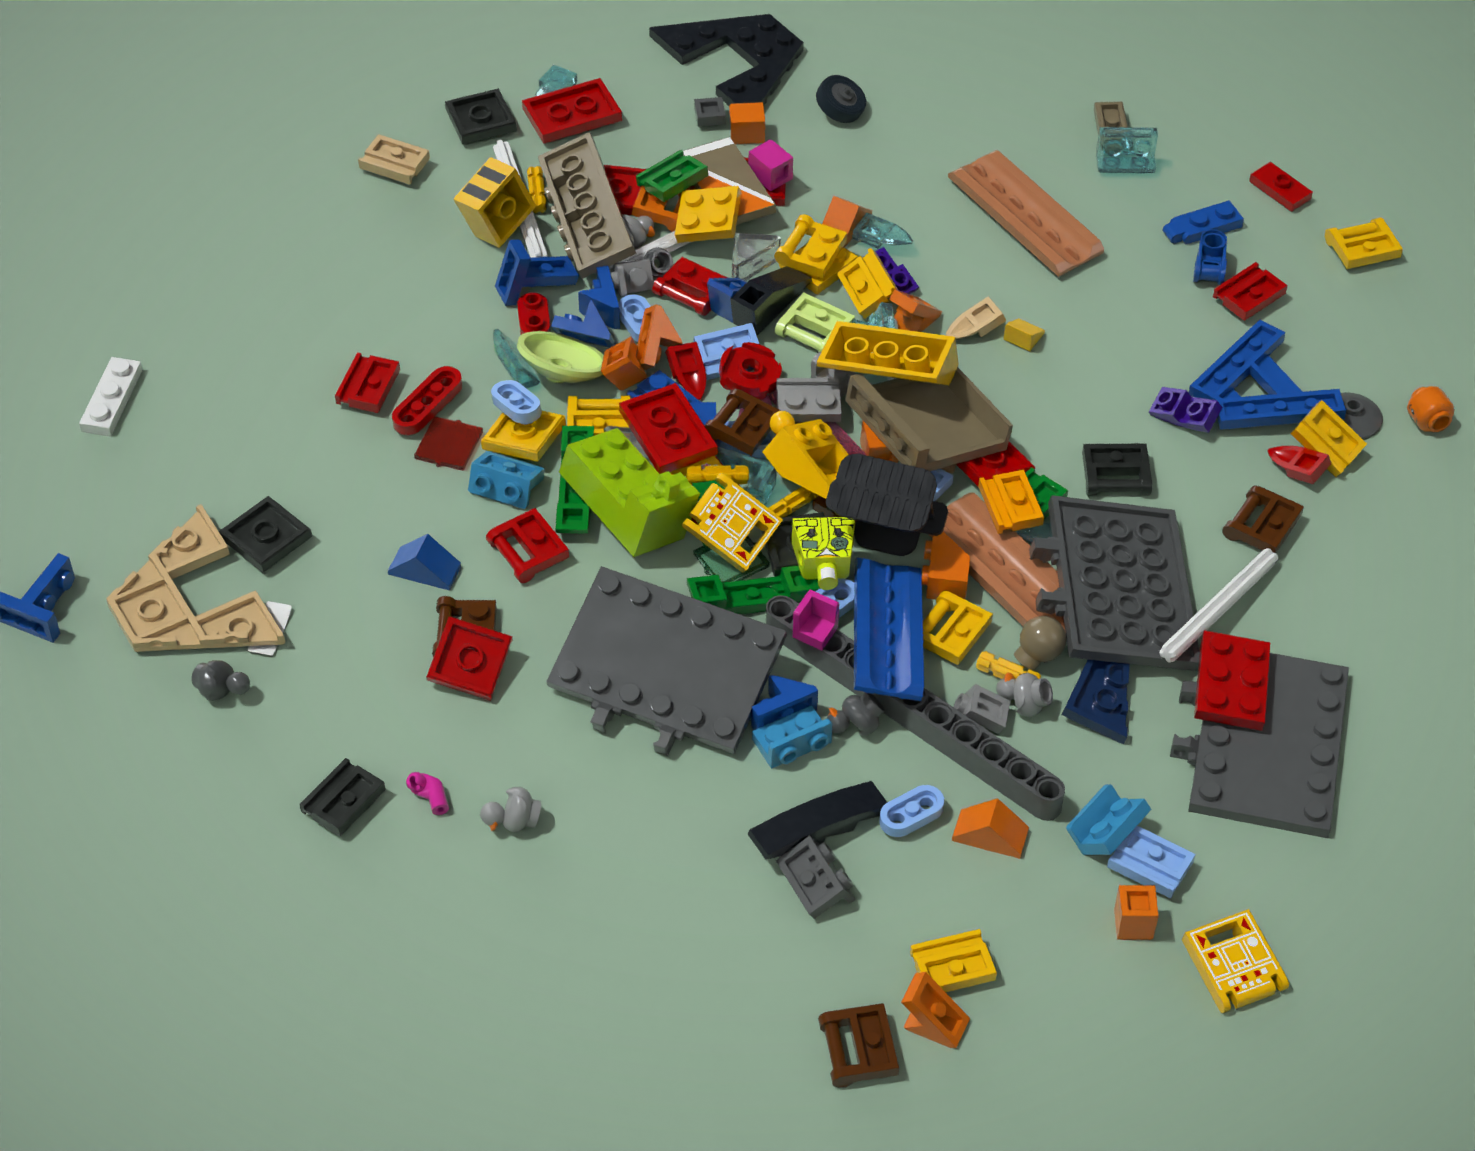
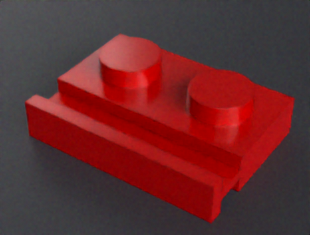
(1250, 291)
(367, 382)

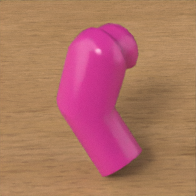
(429, 788)

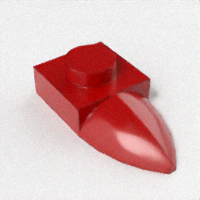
(688, 367)
(1300, 462)

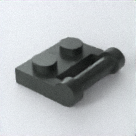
(1117, 461)

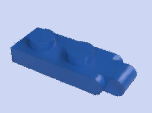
(1191, 225)

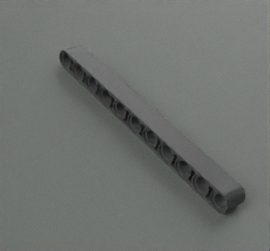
(936, 724)

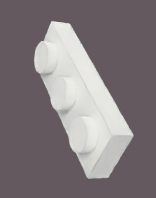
(110, 396)

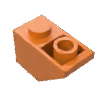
(947, 567)

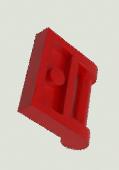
(687, 284)
(536, 539)

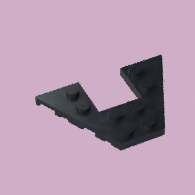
(755, 38)

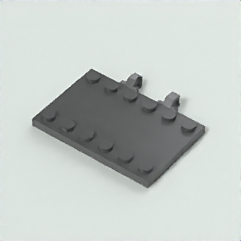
(1117, 581)
(666, 661)
(1287, 769)

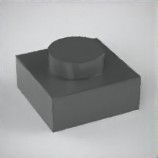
(709, 111)

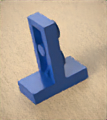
(522, 271)
(34, 609)

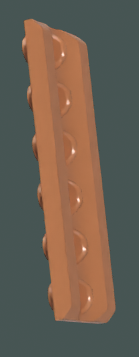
(1027, 212)
(1000, 560)

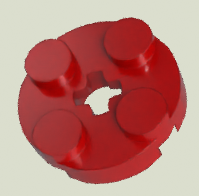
(736, 362)

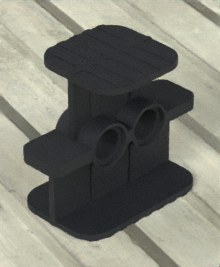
(888, 502)

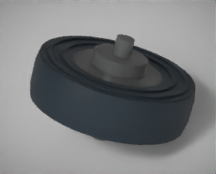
(841, 99)

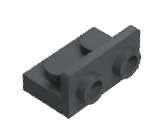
(815, 877)

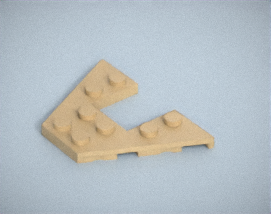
(159, 618)

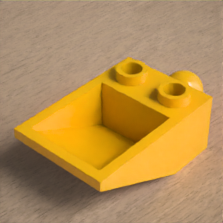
(804, 452)

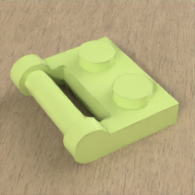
(813, 315)

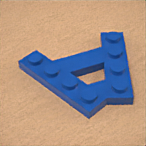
(1251, 356)

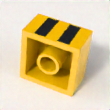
(494, 202)

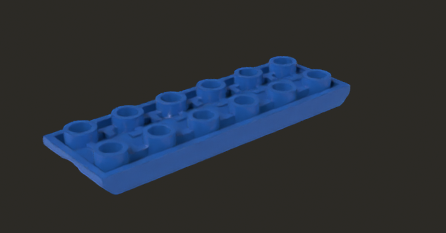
(888, 630)

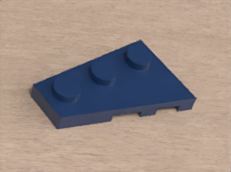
(1101, 699)

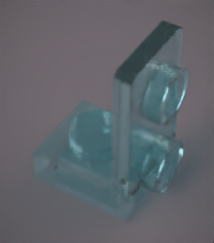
(761, 472)

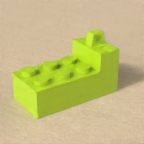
(627, 491)

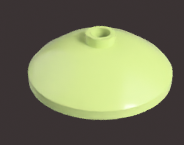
(560, 357)

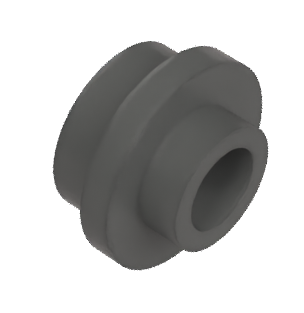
(664, 258)

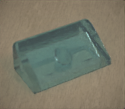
(512, 360)

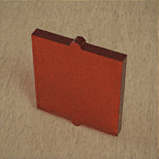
(448, 443)

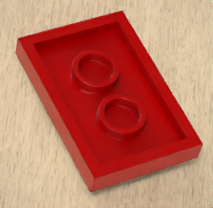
(572, 110)
(668, 428)
(1232, 680)

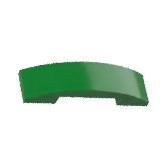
(572, 511)
(750, 594)

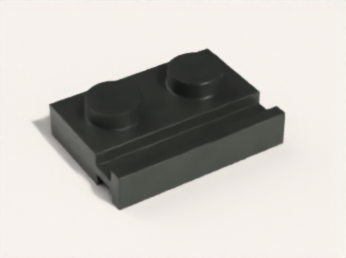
(342, 797)

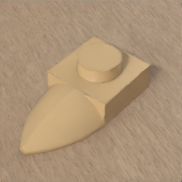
(978, 319)

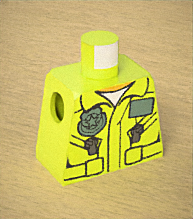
(823, 548)

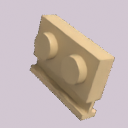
(394, 159)

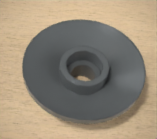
(1361, 414)

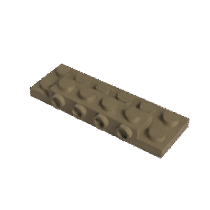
(585, 206)

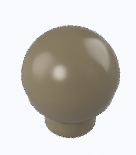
(1040, 641)

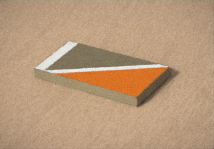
(730, 168)

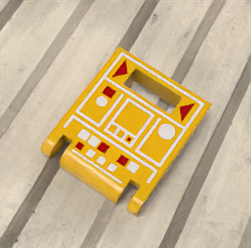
(728, 518)
(1237, 965)

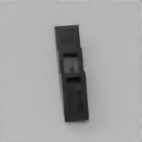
(819, 818)

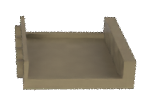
(929, 421)

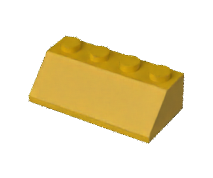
(890, 353)

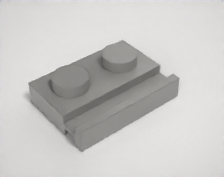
(810, 398)

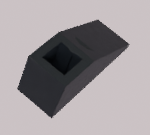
(767, 297)

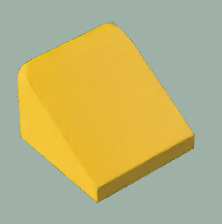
(1022, 334)

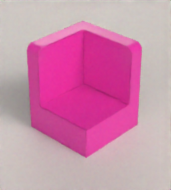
(771, 164)
(815, 619)

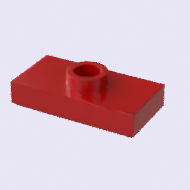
(1281, 186)

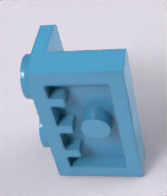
(504, 479)
(792, 736)
(1106, 821)

